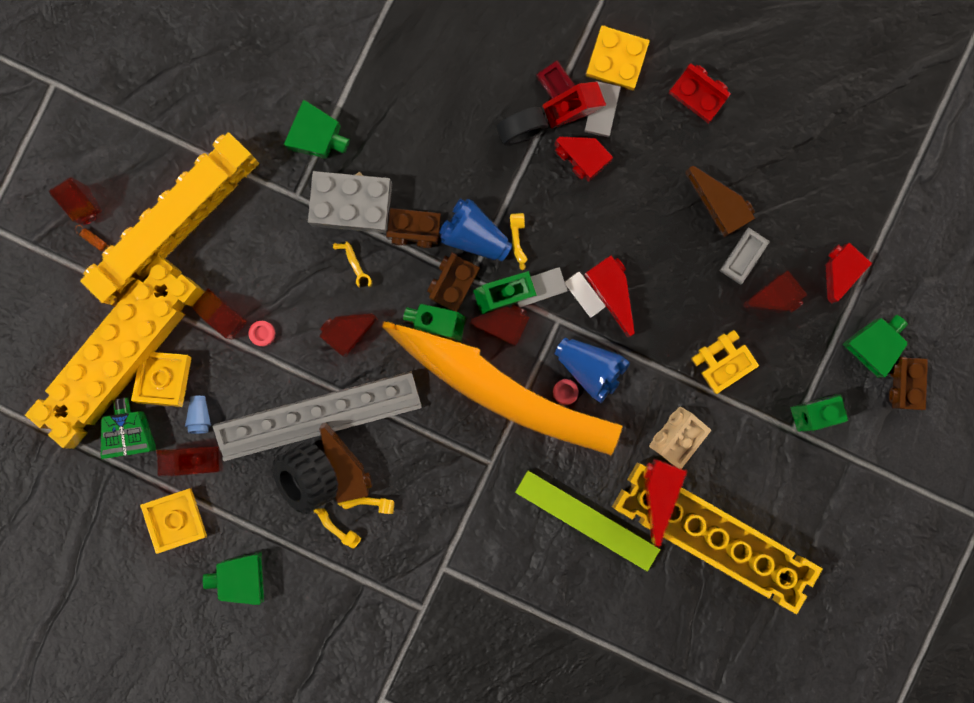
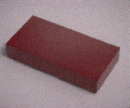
(555, 79)

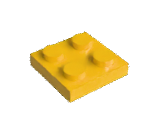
(617, 58)
(162, 379)
(173, 520)

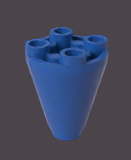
(474, 232)
(592, 367)

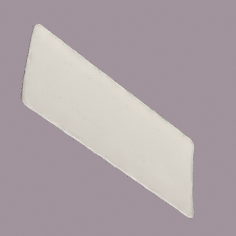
(585, 294)

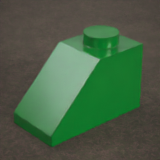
(504, 292)

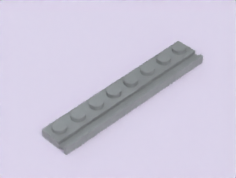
(303, 418)

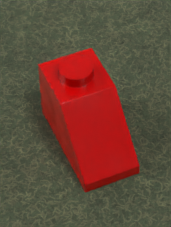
(574, 104)
(844, 270)

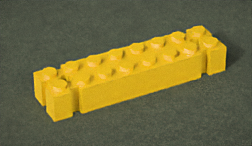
(170, 219)
(114, 353)
(726, 544)

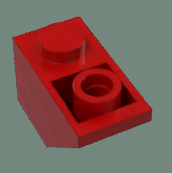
(584, 154)

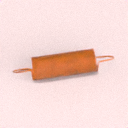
(92, 239)

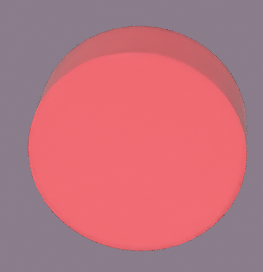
(261, 333)
(565, 392)

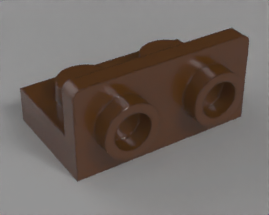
(413, 227)
(453, 282)
(909, 383)

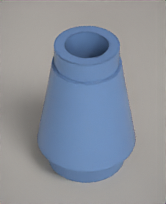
(198, 416)

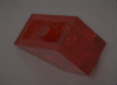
(76, 201)
(779, 295)
(219, 314)
(503, 323)
(346, 331)
(187, 461)

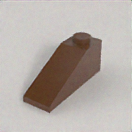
(723, 204)
(349, 471)

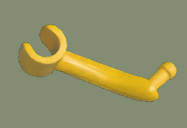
(516, 223)
(353, 262)
(385, 505)
(350, 539)

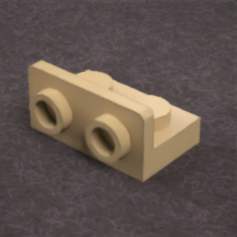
(680, 437)

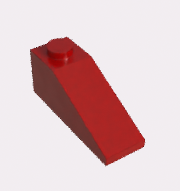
(612, 288)
(662, 490)

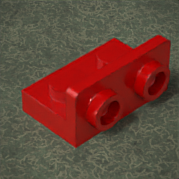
(700, 92)

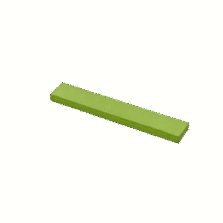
(587, 520)

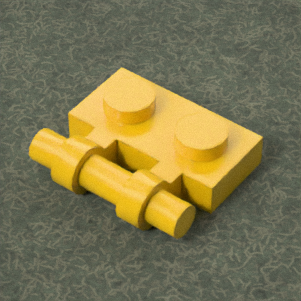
(730, 368)

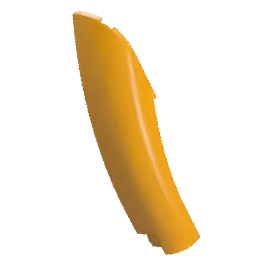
(484, 384)

